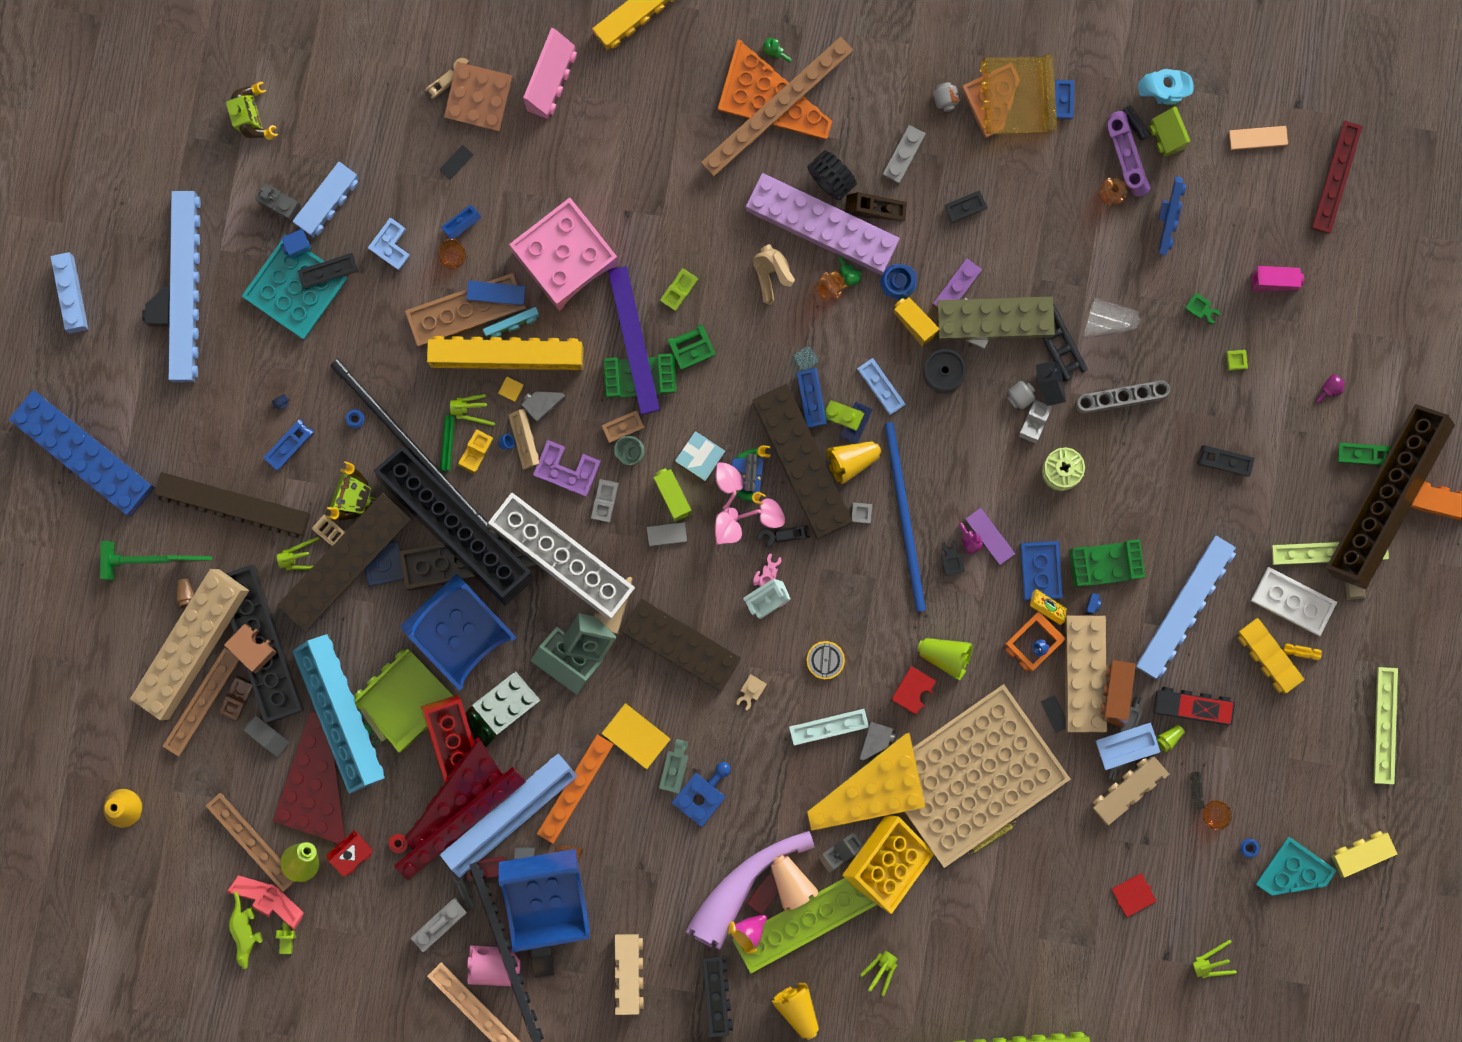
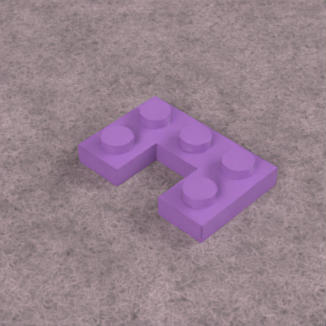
(576, 481)

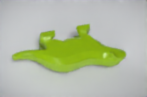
(242, 932)

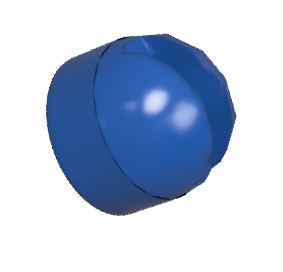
(506, 442)
(1040, 648)

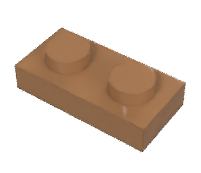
(623, 426)

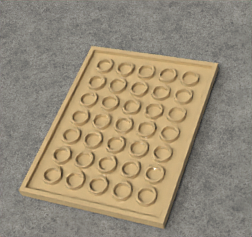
(981, 775)

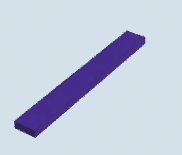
(634, 340)

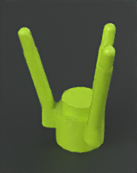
(460, 406)
(287, 558)
(887, 962)
(1203, 967)

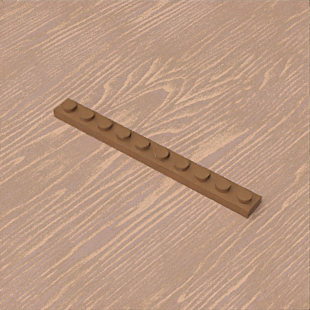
(777, 106)

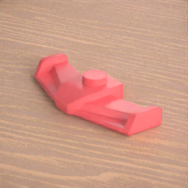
(267, 899)

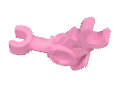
(769, 572)

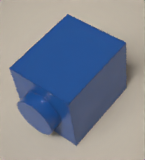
(295, 244)

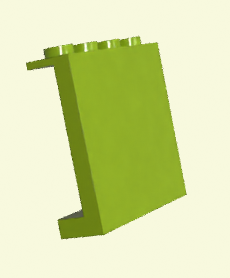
(397, 698)

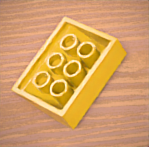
(888, 863)

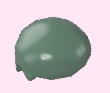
(629, 450)

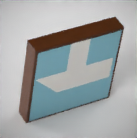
(700, 456)

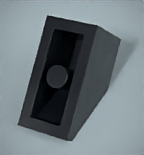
(158, 309)
(1051, 382)

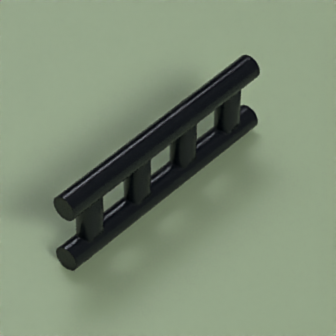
(1070, 347)

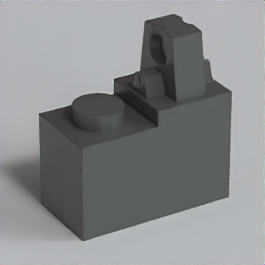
(277, 202)

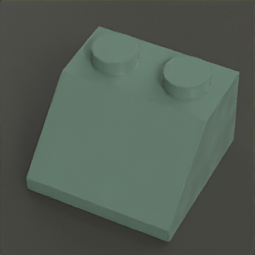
(588, 638)

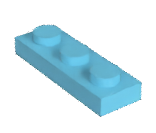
(512, 323)

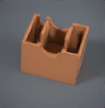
(246, 649)

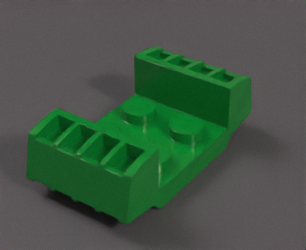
(619, 380)
(1107, 563)

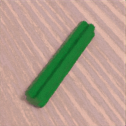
(447, 443)

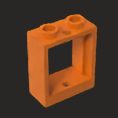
(1048, 628)

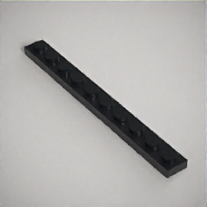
(503, 946)

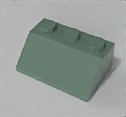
(566, 669)

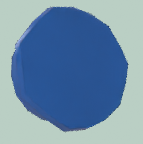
(898, 281)

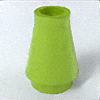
(1168, 739)

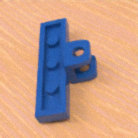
(1170, 214)

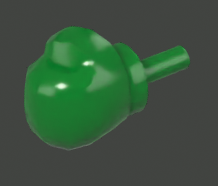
(772, 48)
(848, 273)

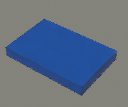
(1041, 569)

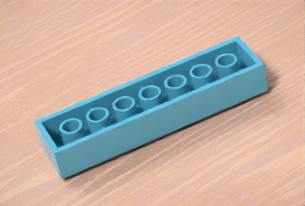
(338, 713)

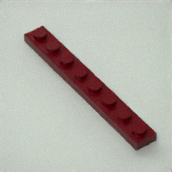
(460, 823)

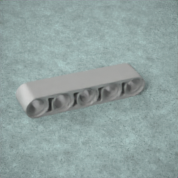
(1130, 391)

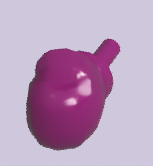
(1333, 385)
(971, 541)

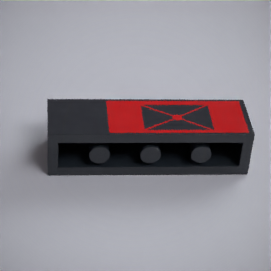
(1194, 707)

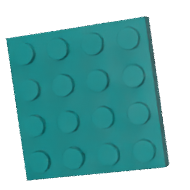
(281, 294)

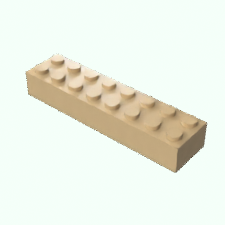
(189, 644)

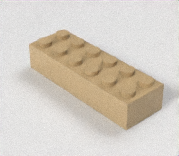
(1085, 673)

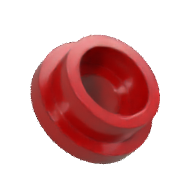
(392, 843)

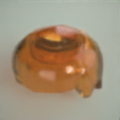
(451, 254)
(1217, 815)

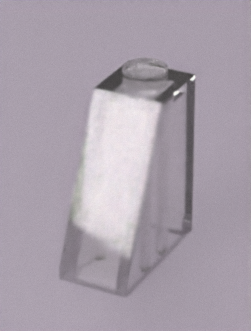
(1109, 319)

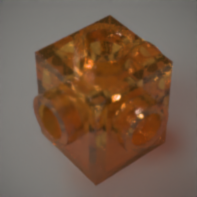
(1111, 197)
(830, 286)

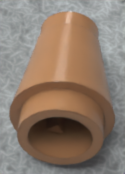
(184, 593)

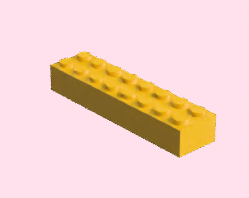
(505, 353)

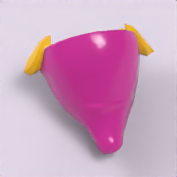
(748, 932)

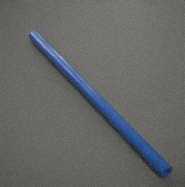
(905, 517)

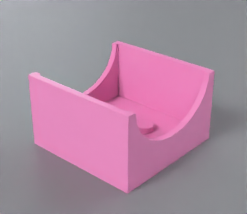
(563, 253)

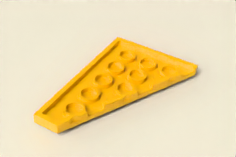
(879, 789)

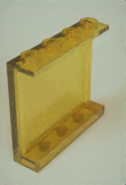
(1018, 95)

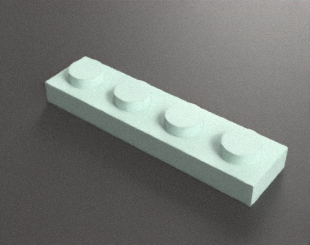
(829, 727)

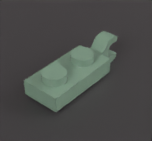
(674, 768)

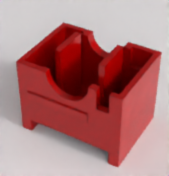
(909, 691)

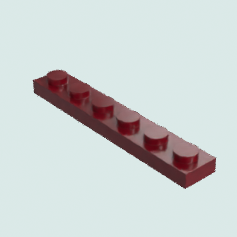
(1337, 177)

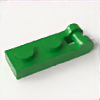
(1361, 453)

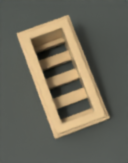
(320, 523)

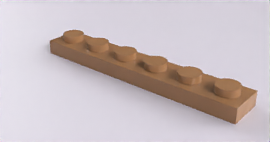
(201, 702)
(249, 840)

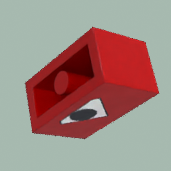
(349, 853)

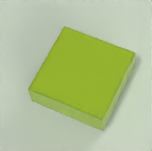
(1236, 360)

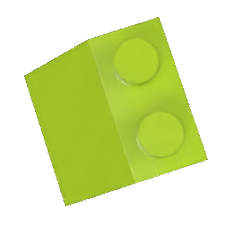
(1169, 132)

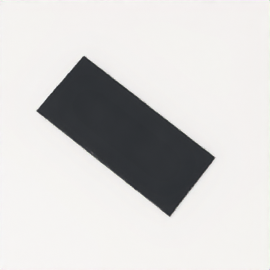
(456, 162)
(1054, 713)

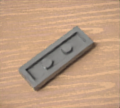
(904, 154)

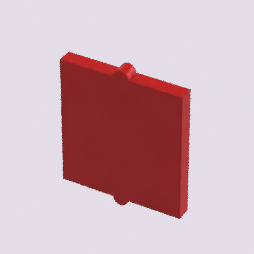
(1133, 895)

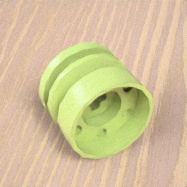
(1059, 479)

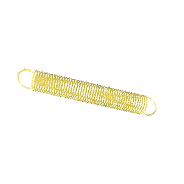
(1011, 827)

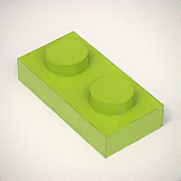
(843, 415)

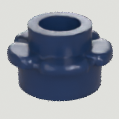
(280, 402)

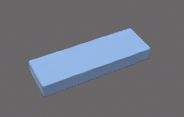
(881, 386)

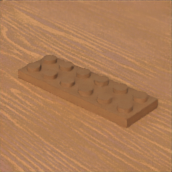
(456, 314)

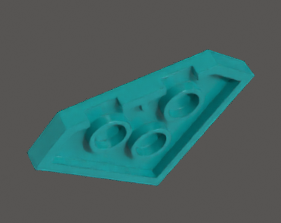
(1294, 870)

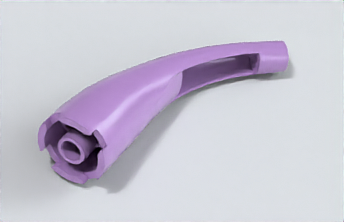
(724, 902)

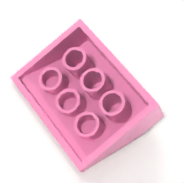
(549, 75)

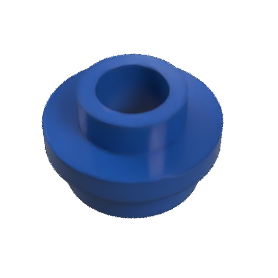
(350, 415)
(1254, 852)

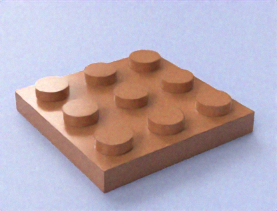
(478, 96)

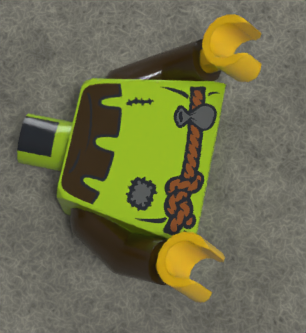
(245, 113)
(350, 495)

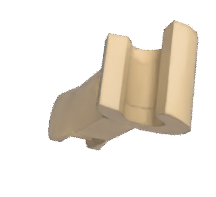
(445, 80)

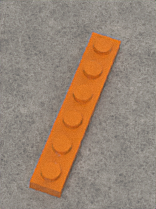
(575, 790)

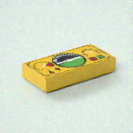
(1048, 607)

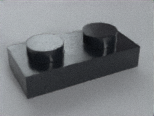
(965, 206)

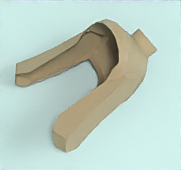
(768, 262)

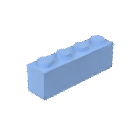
(326, 199)
(69, 292)

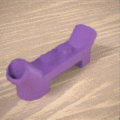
(1128, 154)

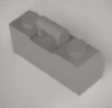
(439, 925)

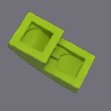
(679, 289)

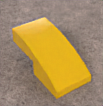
(475, 451)

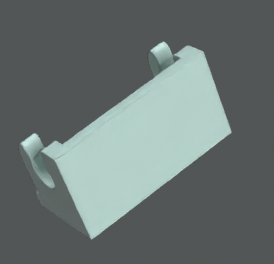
(767, 598)

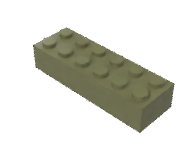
(995, 318)

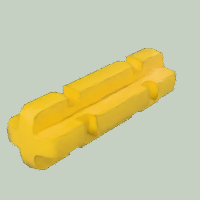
(1301, 651)

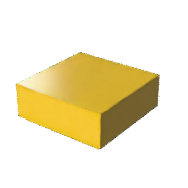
(511, 389)

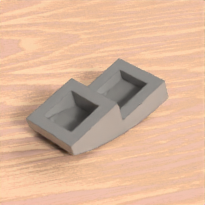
(1035, 421)
(604, 500)

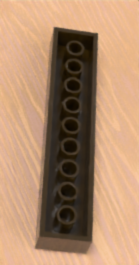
(1390, 496)

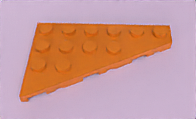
(754, 83)

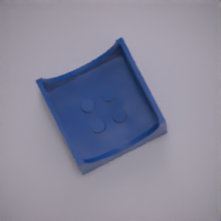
(456, 630)
(544, 900)

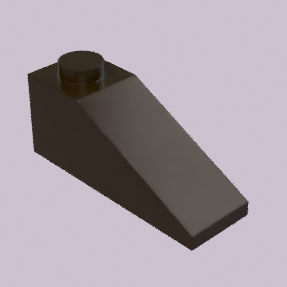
(875, 207)

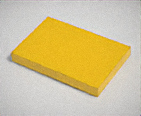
(636, 736)

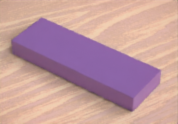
(990, 536)

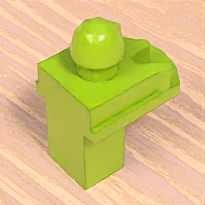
(286, 939)

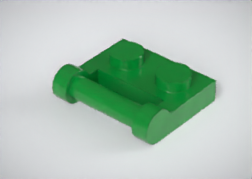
(693, 353)

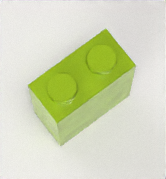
(672, 494)

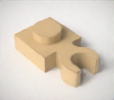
(752, 688)

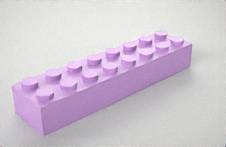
(822, 224)

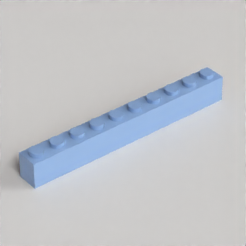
(183, 286)

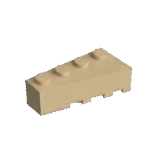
(1129, 790)
(627, 974)

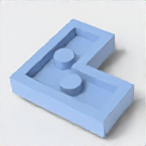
(385, 244)

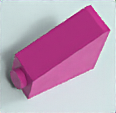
(1276, 279)

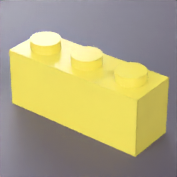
(1363, 854)

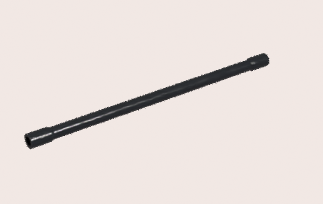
(345, 374)

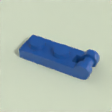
(288, 445)

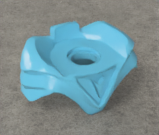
(1153, 85)

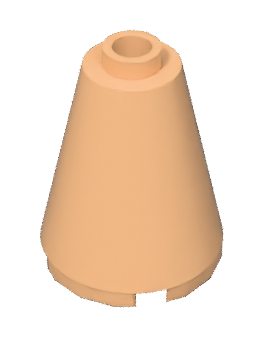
(791, 883)

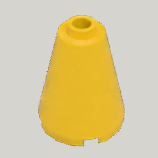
(851, 459)
(122, 808)
(798, 1010)

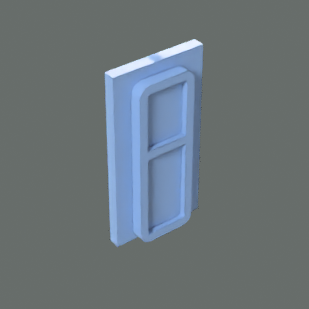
(1127, 746)

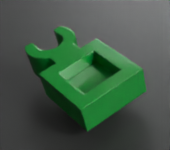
(1199, 307)

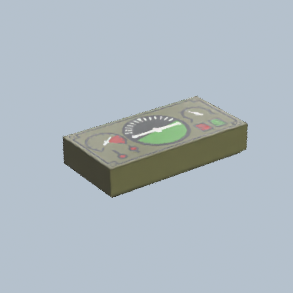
(375, 734)

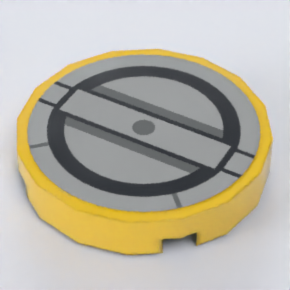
(825, 660)

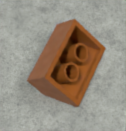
(1118, 692)

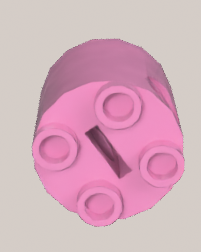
(487, 966)

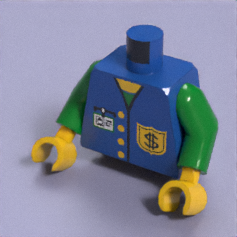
(740, 464)

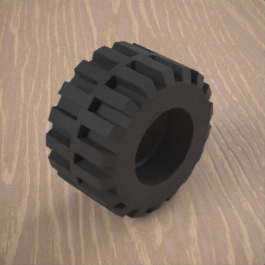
(832, 175)

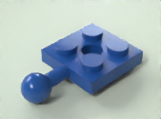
(712, 796)

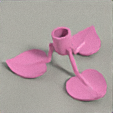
(726, 527)

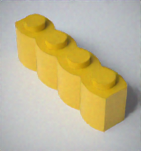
(1270, 655)

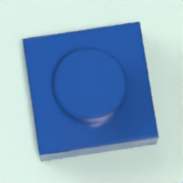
(1093, 604)

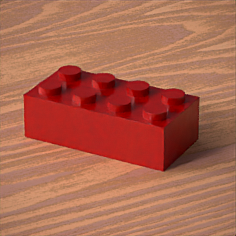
(448, 732)

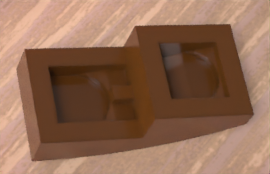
(236, 698)

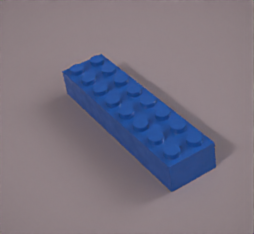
(81, 453)

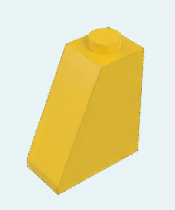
(916, 321)

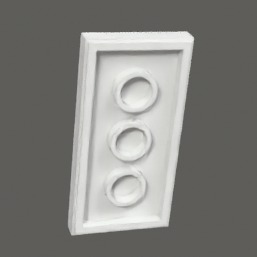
(1293, 601)

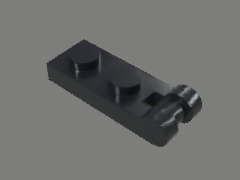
(1226, 461)

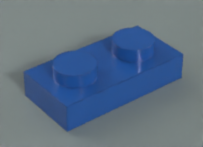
(1064, 99)
(461, 222)

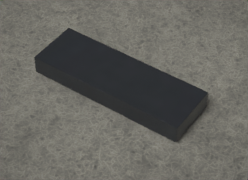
(328, 271)

